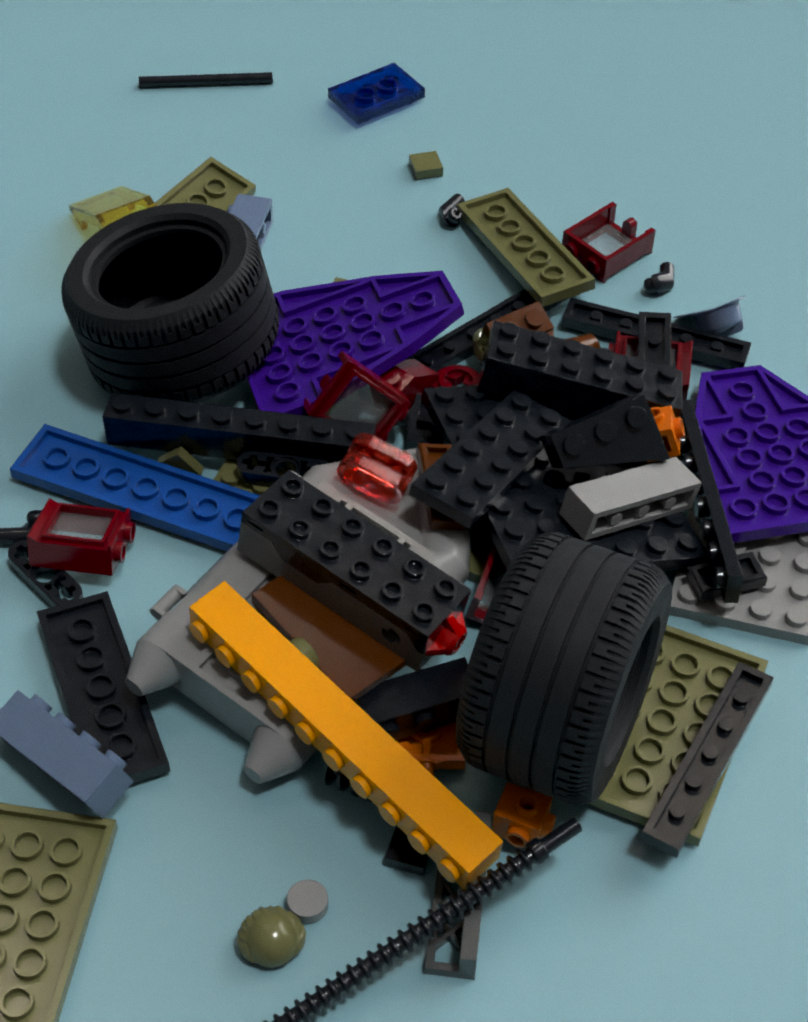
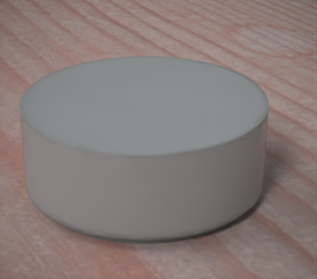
(308, 900)

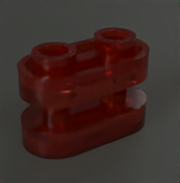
(377, 468)

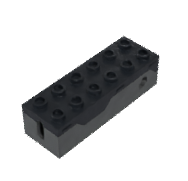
(355, 570)

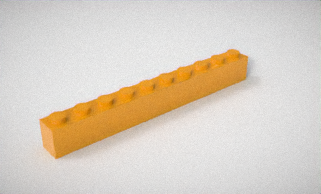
(345, 736)

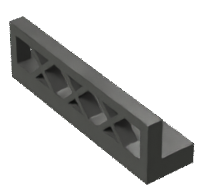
(469, 926)

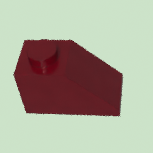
(410, 378)

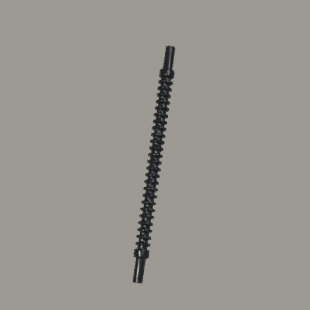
(536, 852)

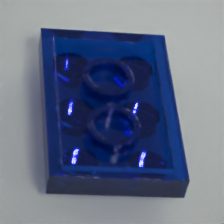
(376, 93)

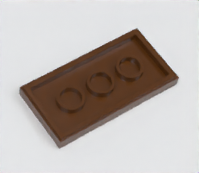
(344, 651)

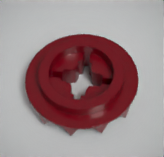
(456, 375)

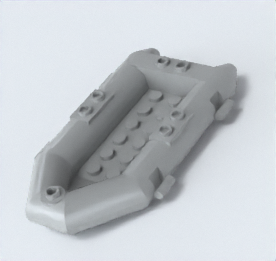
(173, 656)

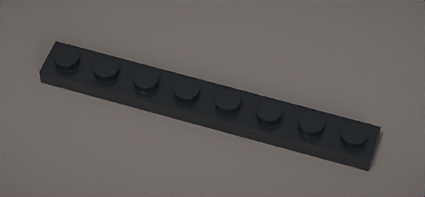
(708, 506)

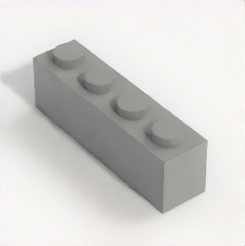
(629, 498)

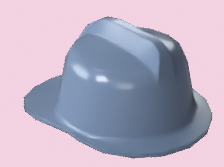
(720, 320)

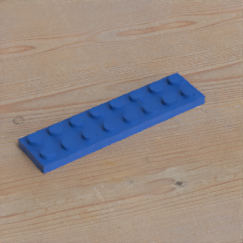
(124, 480)

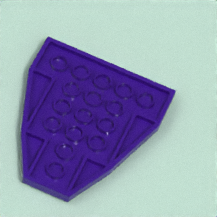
(368, 318)
(756, 450)

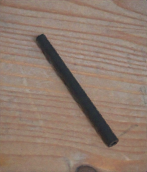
(205, 79)

